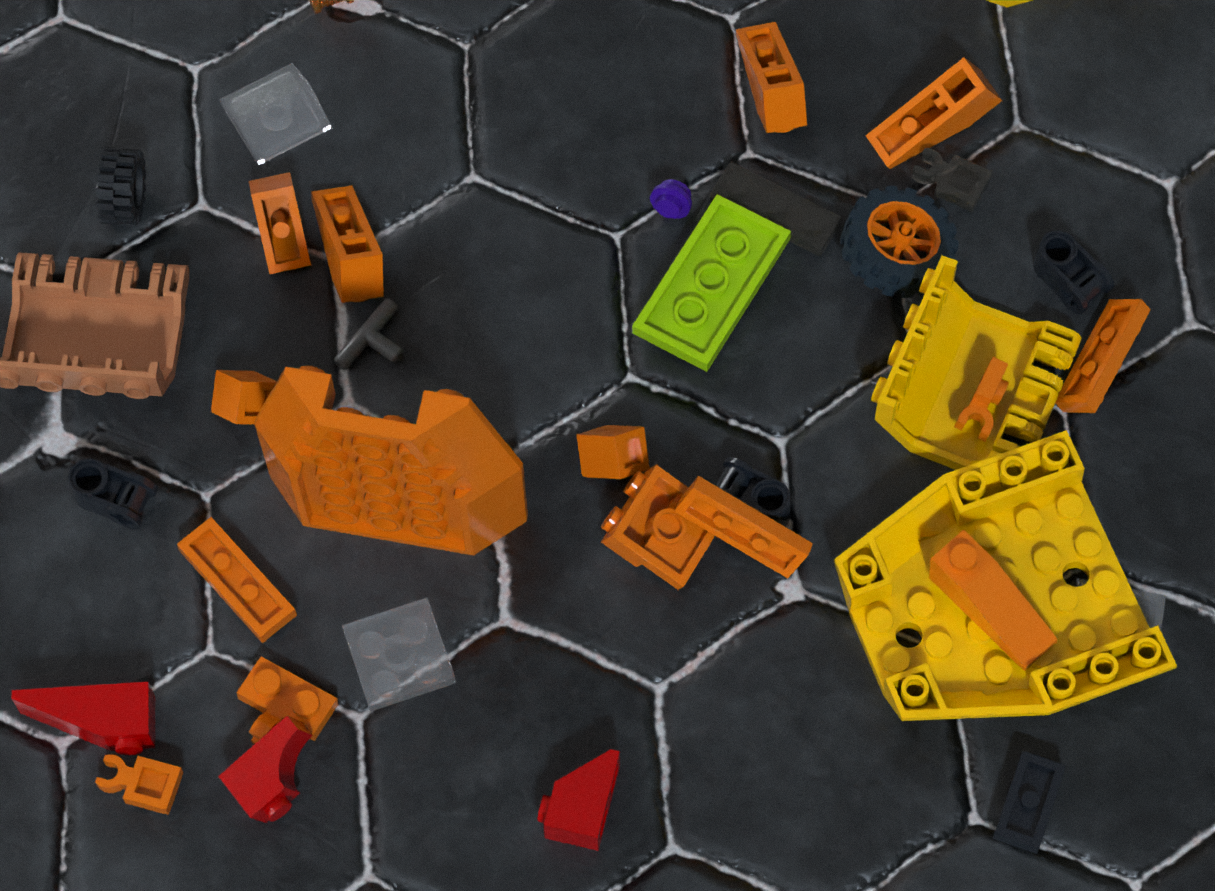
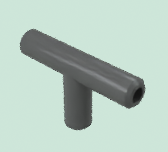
(369, 336)

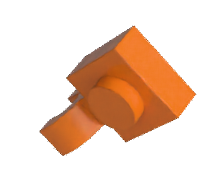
(990, 389)

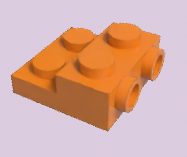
(651, 532)

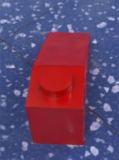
(106, 714)

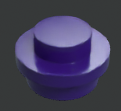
(671, 199)

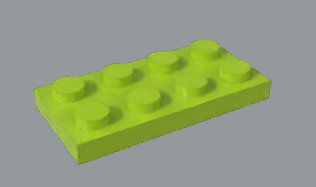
(711, 282)

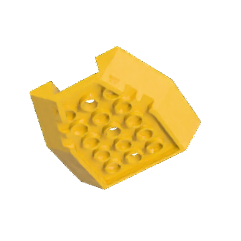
(1036, 525)

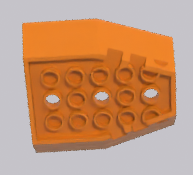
(417, 484)

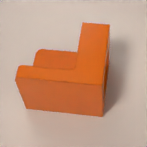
(240, 395)
(613, 451)

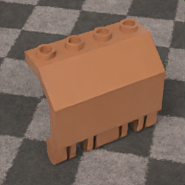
(94, 327)

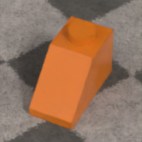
(279, 223)

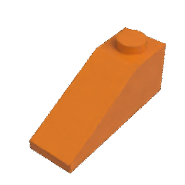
(773, 78)
(935, 114)
(349, 244)
(990, 599)

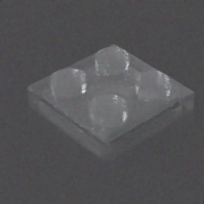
(398, 654)

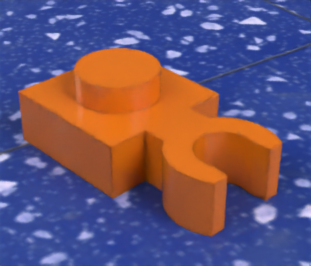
(147, 785)

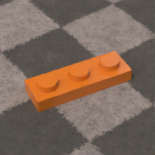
(1102, 355)
(743, 527)
(236, 579)

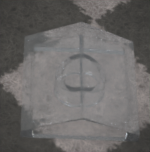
(276, 113)

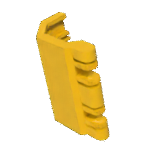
(944, 361)

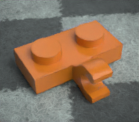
(283, 694)

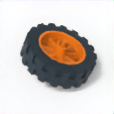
(882, 261)

